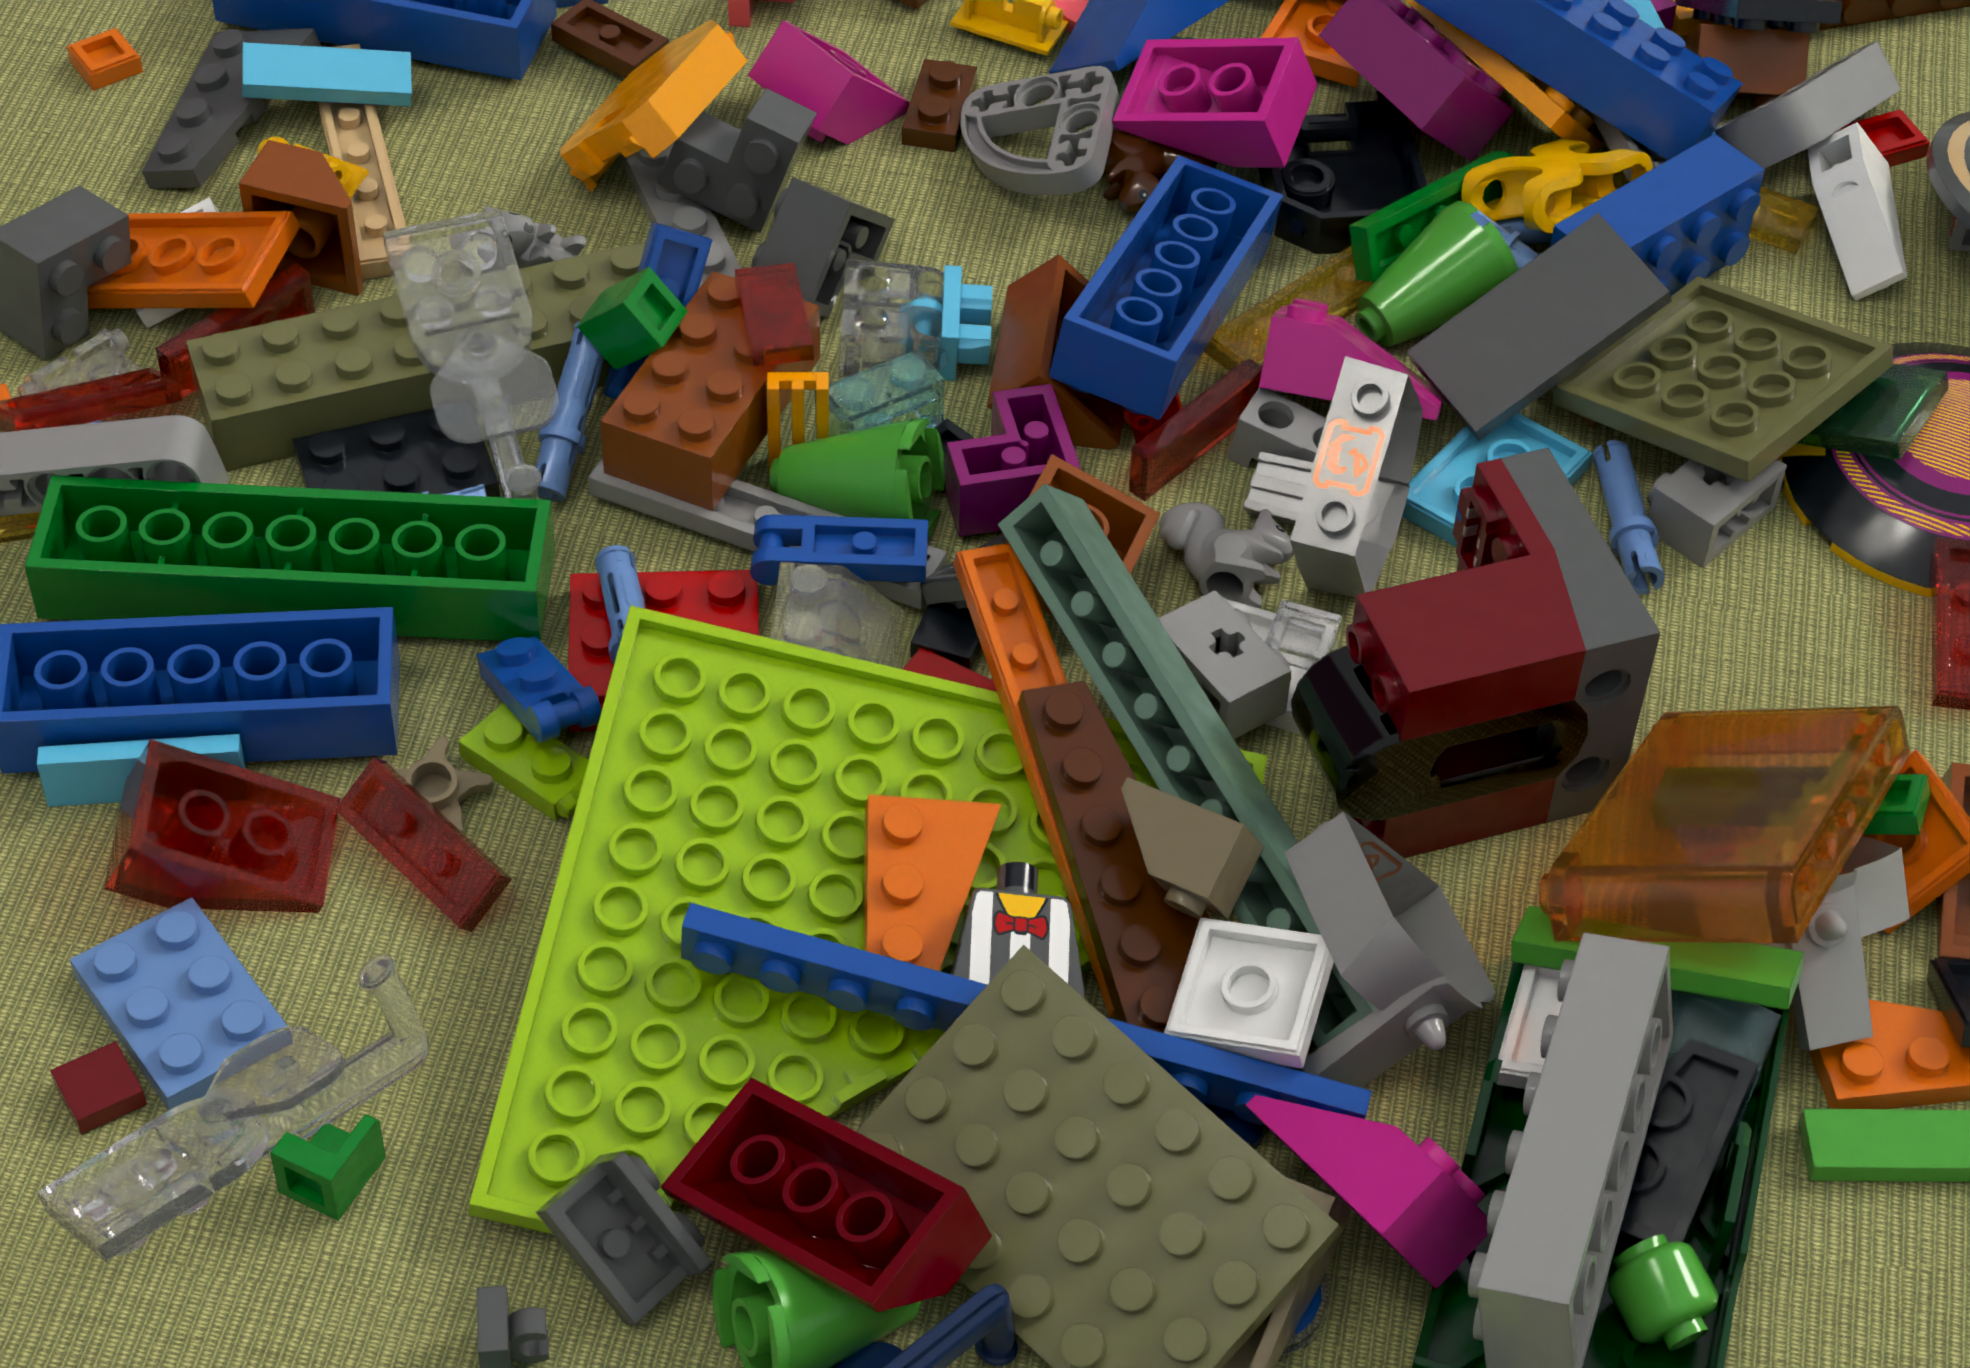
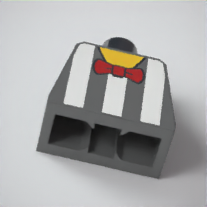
(1015, 915)

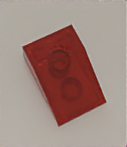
(219, 836)

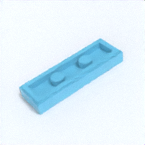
(326, 74)
(99, 770)

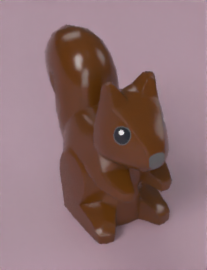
(1137, 167)

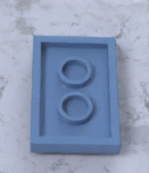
(175, 999)

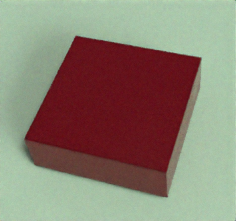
(98, 1087)

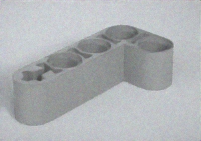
(1813, 107)
(123, 449)

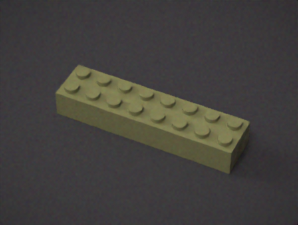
(360, 363)

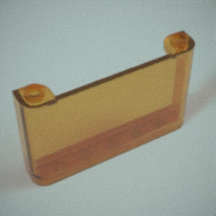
(1726, 825)

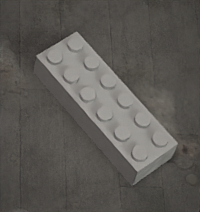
(1575, 1156)

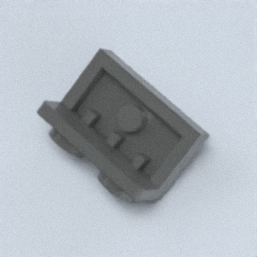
(625, 1234)

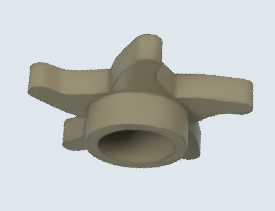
(442, 784)

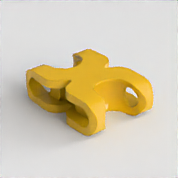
(1550, 182)

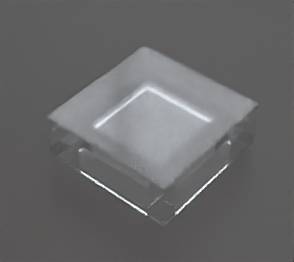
(1303, 633)

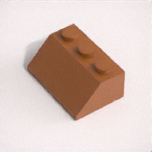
(1028, 344)

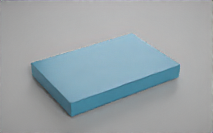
(1437, 486)

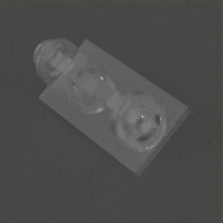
(94, 360)

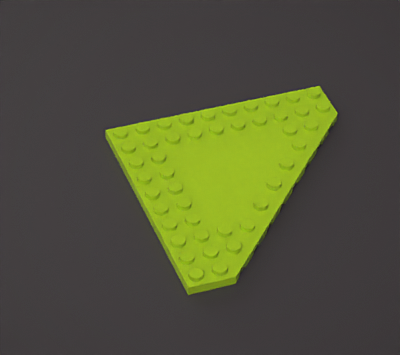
(738, 786)

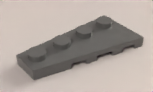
(212, 110)

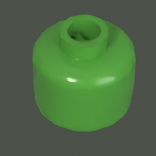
(1662, 1292)

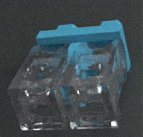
(910, 308)

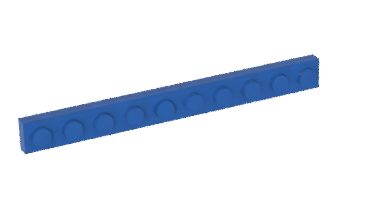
(934, 999)

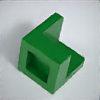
(632, 318)
(330, 1167)

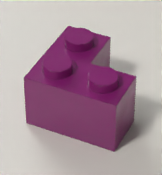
(999, 471)

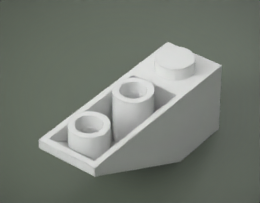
(1858, 209)

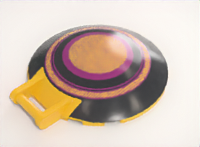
(1887, 509)

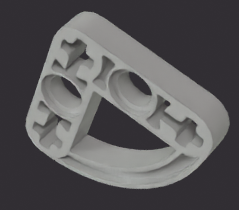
(1074, 102)

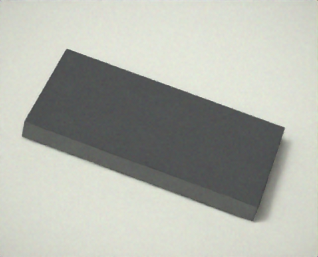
(1539, 326)

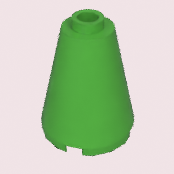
(1435, 277)
(867, 472)
(791, 1318)

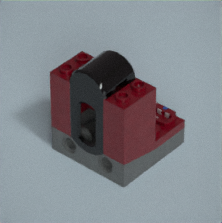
(1489, 686)

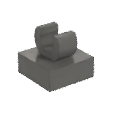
(508, 1335)

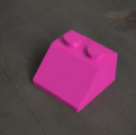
(829, 82)

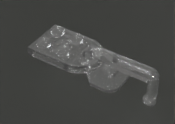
(476, 336)
(213, 1140)

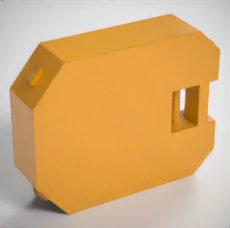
(655, 102)

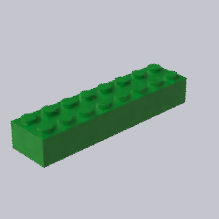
(235, 549)

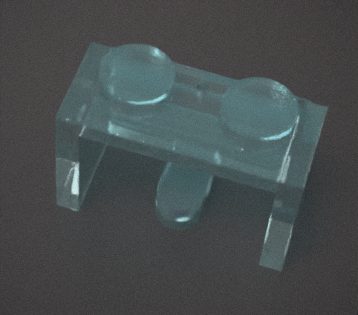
(885, 393)

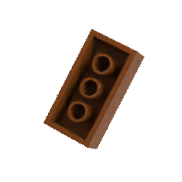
(696, 403)

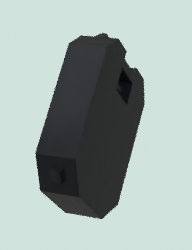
(1368, 176)

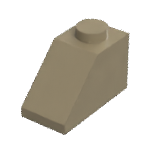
(1191, 850)

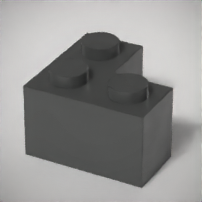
(736, 168)
(818, 235)
(51, 261)

